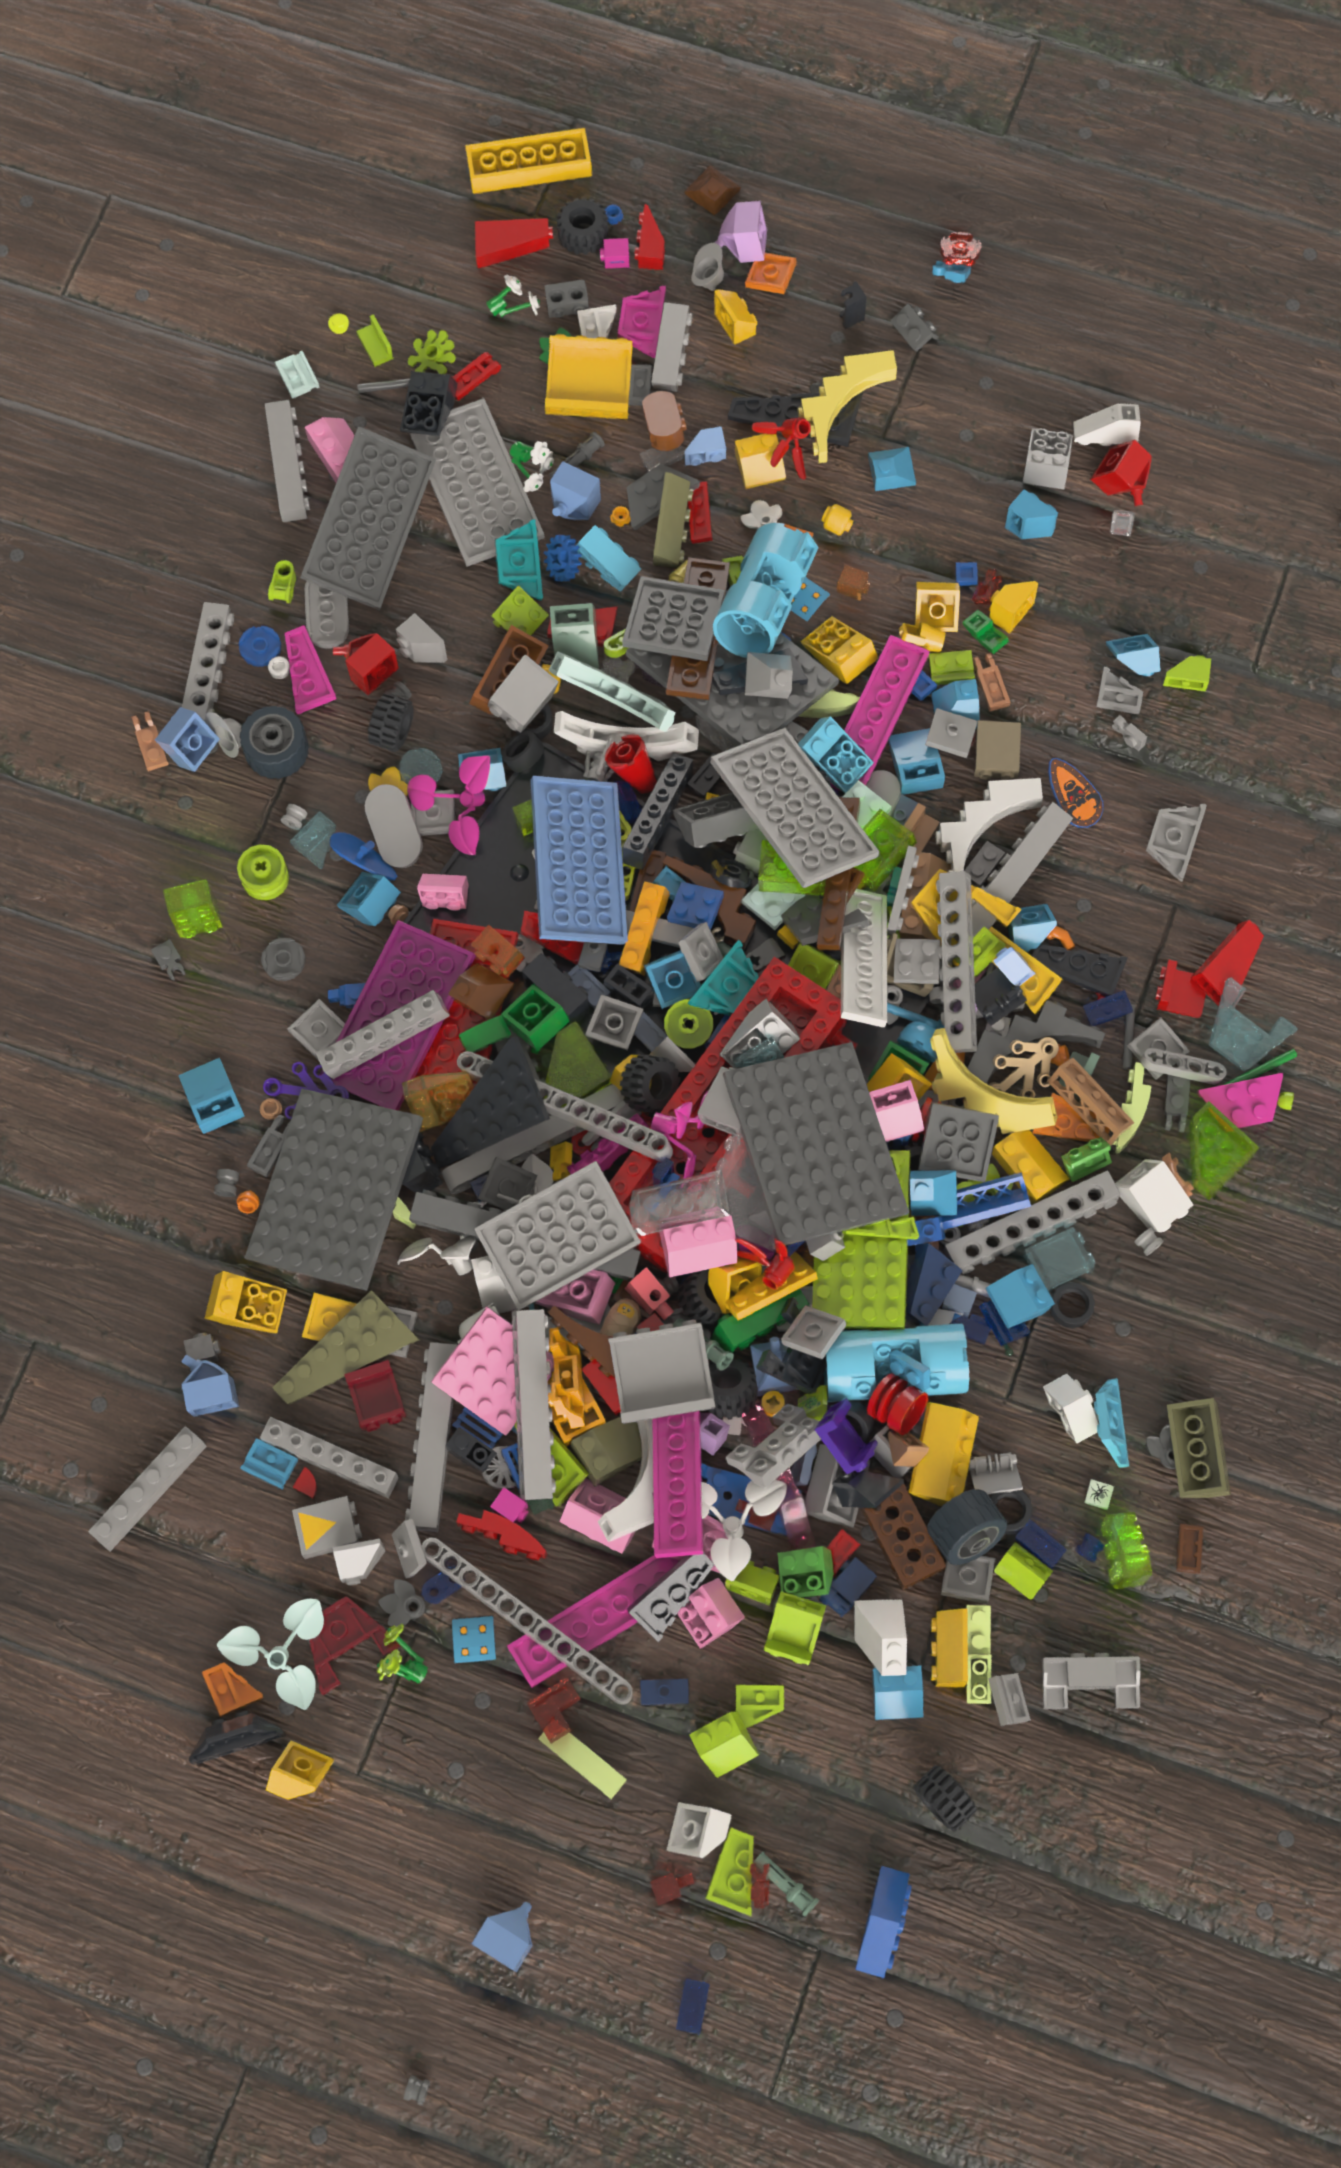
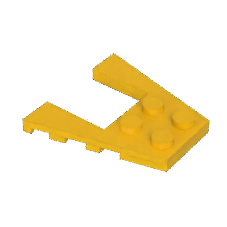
(926, 906)

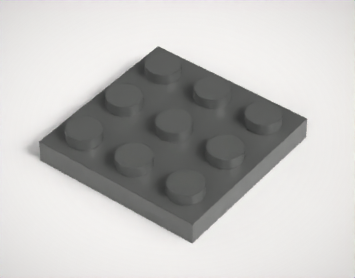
(958, 1141)

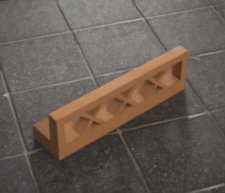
(1092, 1098)

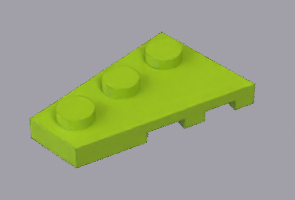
(732, 1875)

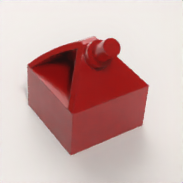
(1124, 470)
(368, 661)

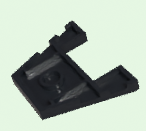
(797, 1367)

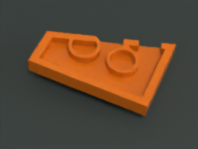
(1069, 1123)

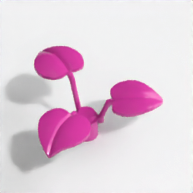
(473, 773)
(669, 1125)

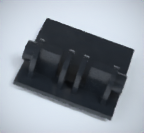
(997, 996)

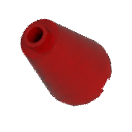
(632, 763)

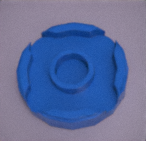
(259, 646)

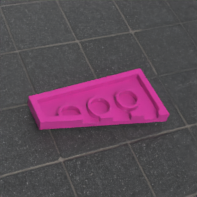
(308, 676)
(606, 1151)

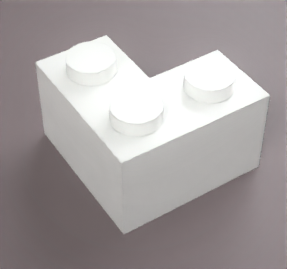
(1073, 1406)

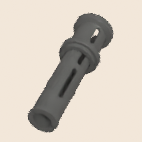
(584, 451)

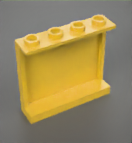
(588, 377)

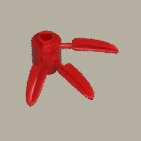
(791, 430)
(777, 1270)

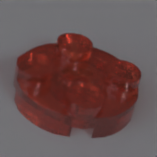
(953, 255)

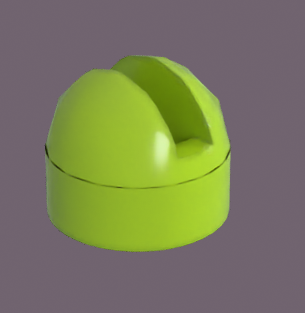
(1285, 1100)

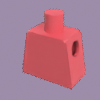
(645, 1285)

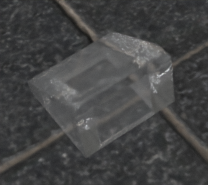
(1122, 522)

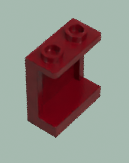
(375, 1396)

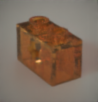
(492, 941)

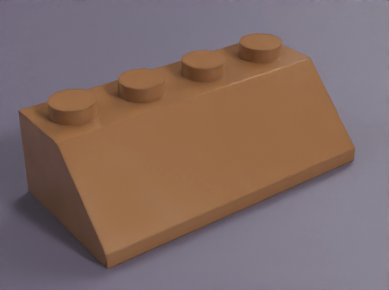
(913, 925)

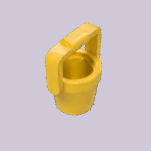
(924, 637)

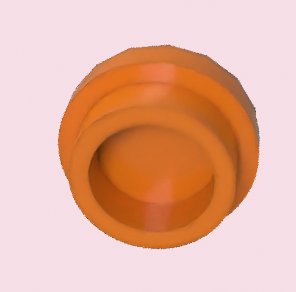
(1062, 1056)
(248, 1202)

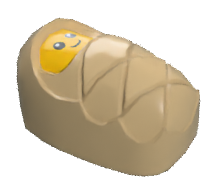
(622, 1317)

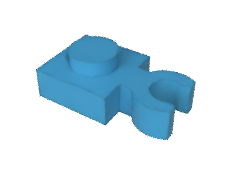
(954, 272)

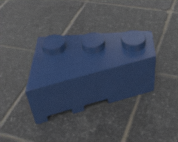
(928, 1284)

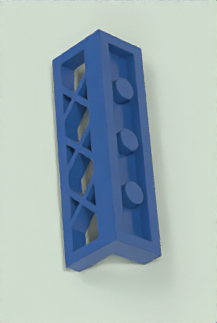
(989, 1205)

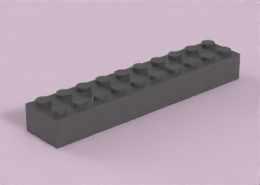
(461, 1220)

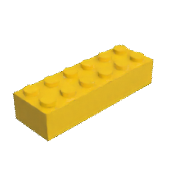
(528, 160)

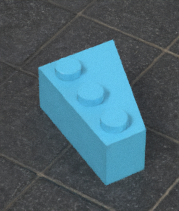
(608, 558)

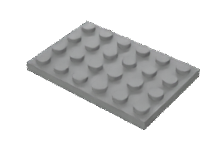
(557, 1235)

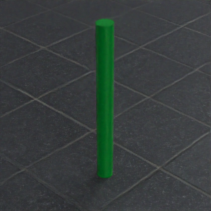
(1275, 1062)

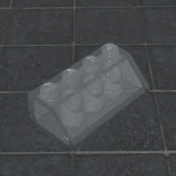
(679, 1203)

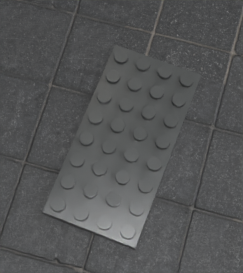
(368, 518)

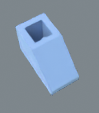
(706, 447)
(1013, 966)

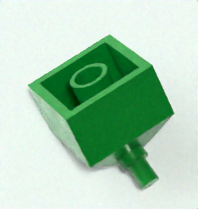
(535, 1018)

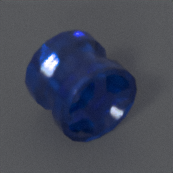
(1089, 1547)

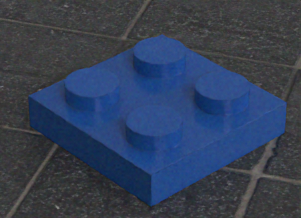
(695, 905)

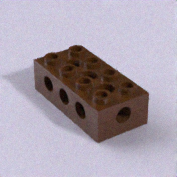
(895, 1550)

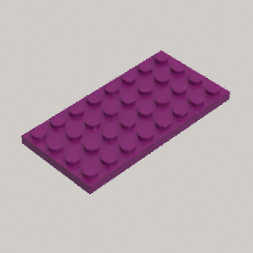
(405, 970)

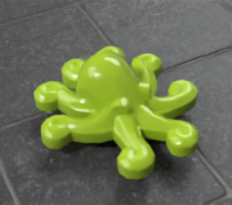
(433, 352)

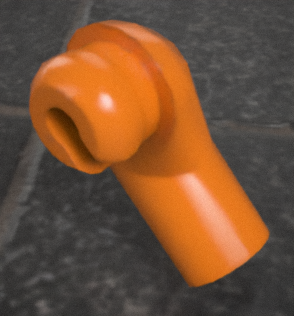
(1063, 936)

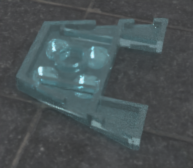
(1239, 1037)

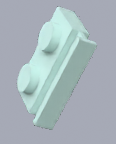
(297, 374)

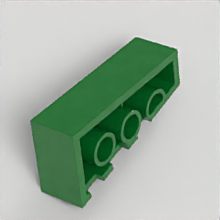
(740, 1333)

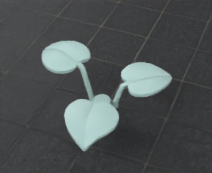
(296, 1685)

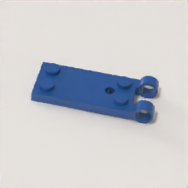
(735, 1484)

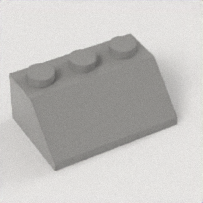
(821, 1496)

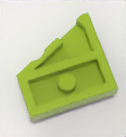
(758, 1702)

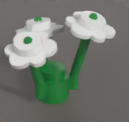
(497, 303)
(539, 454)

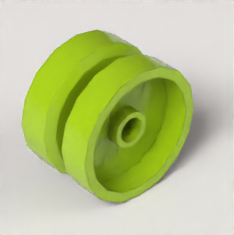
(263, 872)
(675, 1025)

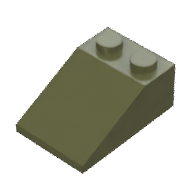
(608, 1449)

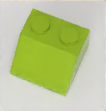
(755, 1583)
(724, 1744)

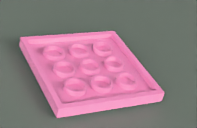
(482, 1371)

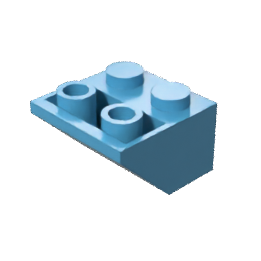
(1030, 517)

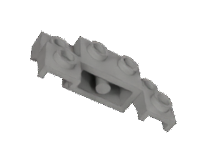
(779, 1449)
(1091, 1673)

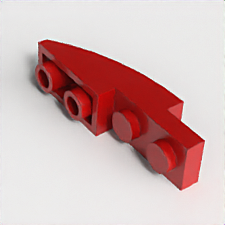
(513, 1536)

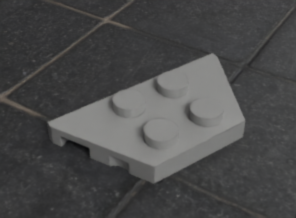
(1175, 837)

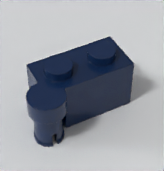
(848, 1587)

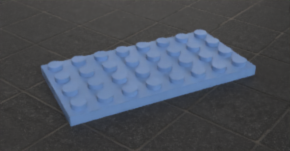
(578, 860)

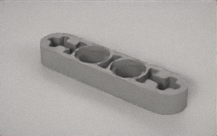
(1209, 1071)

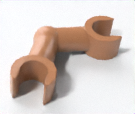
(1171, 1164)

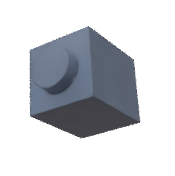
(959, 1300)

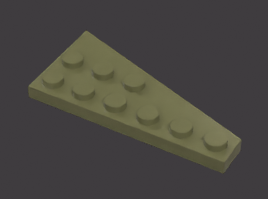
(353, 1343)

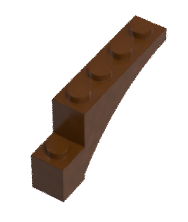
(733, 924)
(594, 1343)

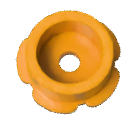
(620, 511)

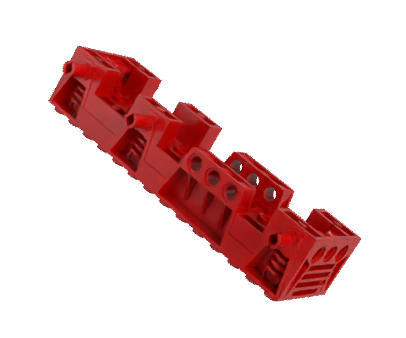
(819, 1025)

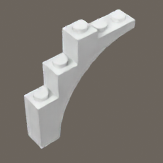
(594, 737)
(1000, 800)
(638, 1508)

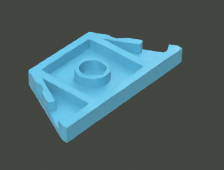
(1111, 1422)

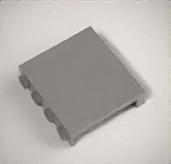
(662, 1372)

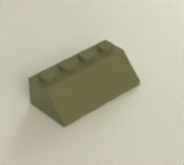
(671, 521)
(1198, 1449)

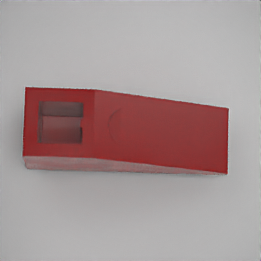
(652, 245)

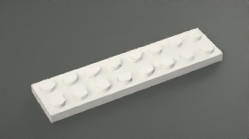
(865, 962)

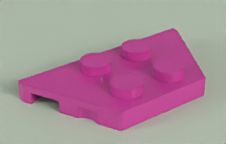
(642, 320)
(1246, 1101)

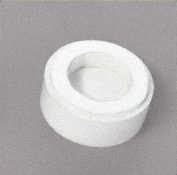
(279, 667)

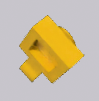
(559, 1160)

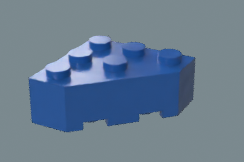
(884, 1922)

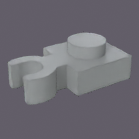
(1132, 736)

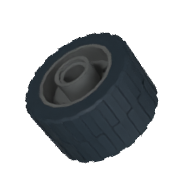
(274, 742)
(967, 1527)

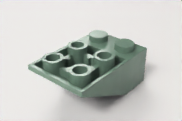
(575, 632)

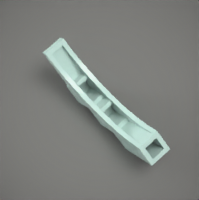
(613, 690)

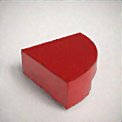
(306, 1483)

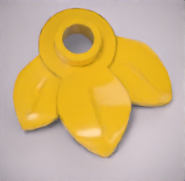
(389, 776)

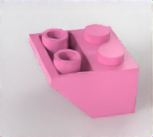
(443, 891)
(897, 1110)
(710, 1613)

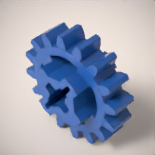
(562, 558)

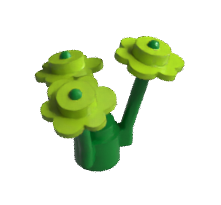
(412, 1670)

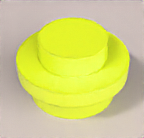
(338, 323)

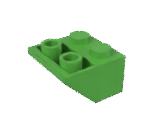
(806, 1571)

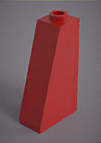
(510, 239)
(1229, 960)

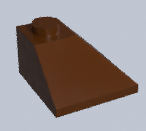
(712, 190)
(481, 991)

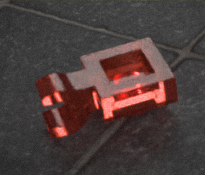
(987, 588)
(763, 1522)
(667, 1887)
(760, 1891)

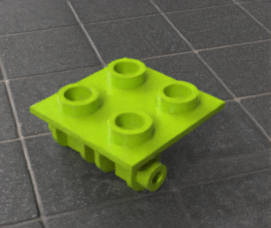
(519, 612)

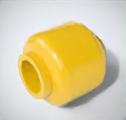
(837, 519)

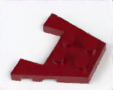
(342, 1630)

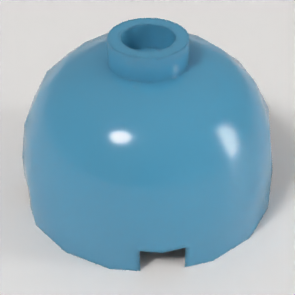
(917, 1038)

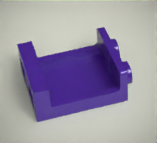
(843, 1439)

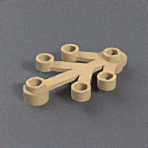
(1027, 1065)

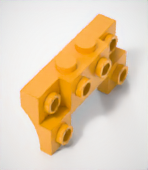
(567, 1379)

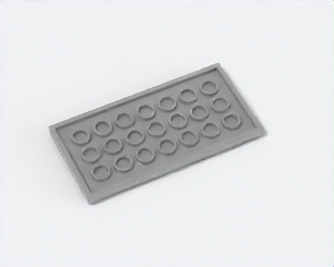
(476, 481)
(794, 807)

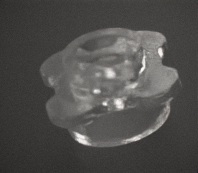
(974, 1226)

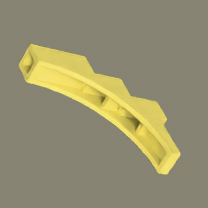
(856, 375)
(957, 1081)

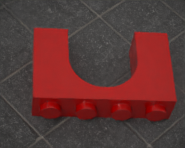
(607, 1385)

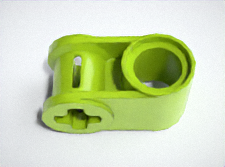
(282, 585)

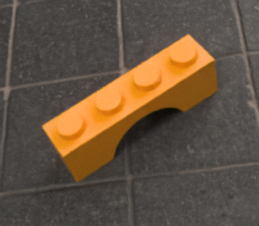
(647, 913)

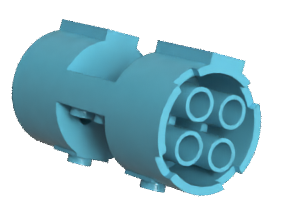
(764, 591)
(862, 1359)

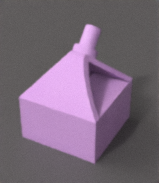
(745, 232)

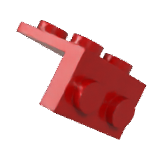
(1179, 992)

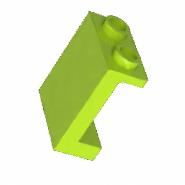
(794, 1628)

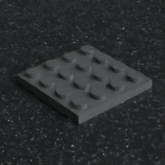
(673, 618)

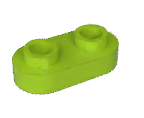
(614, 645)

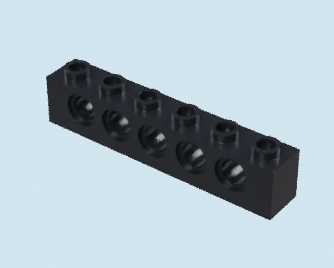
(657, 811)

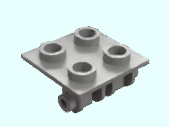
(996, 1475)

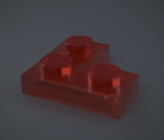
(548, 1709)

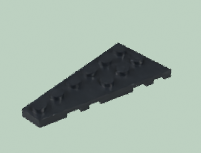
(778, 409)

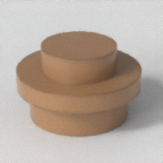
(398, 913)
(270, 1108)

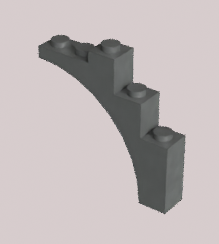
(1050, 1024)

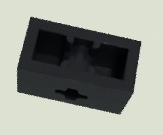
(628, 987)

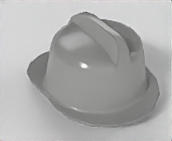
(708, 267)
(228, 732)

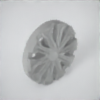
(500, 1470)

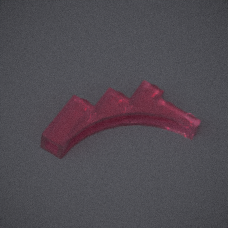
(792, 1507)

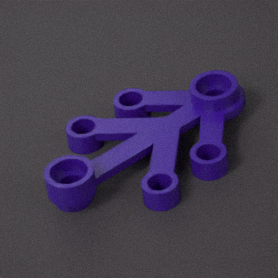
(308, 1082)

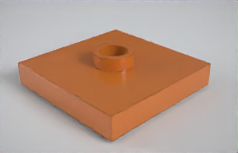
(771, 274)

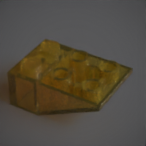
(437, 1096)

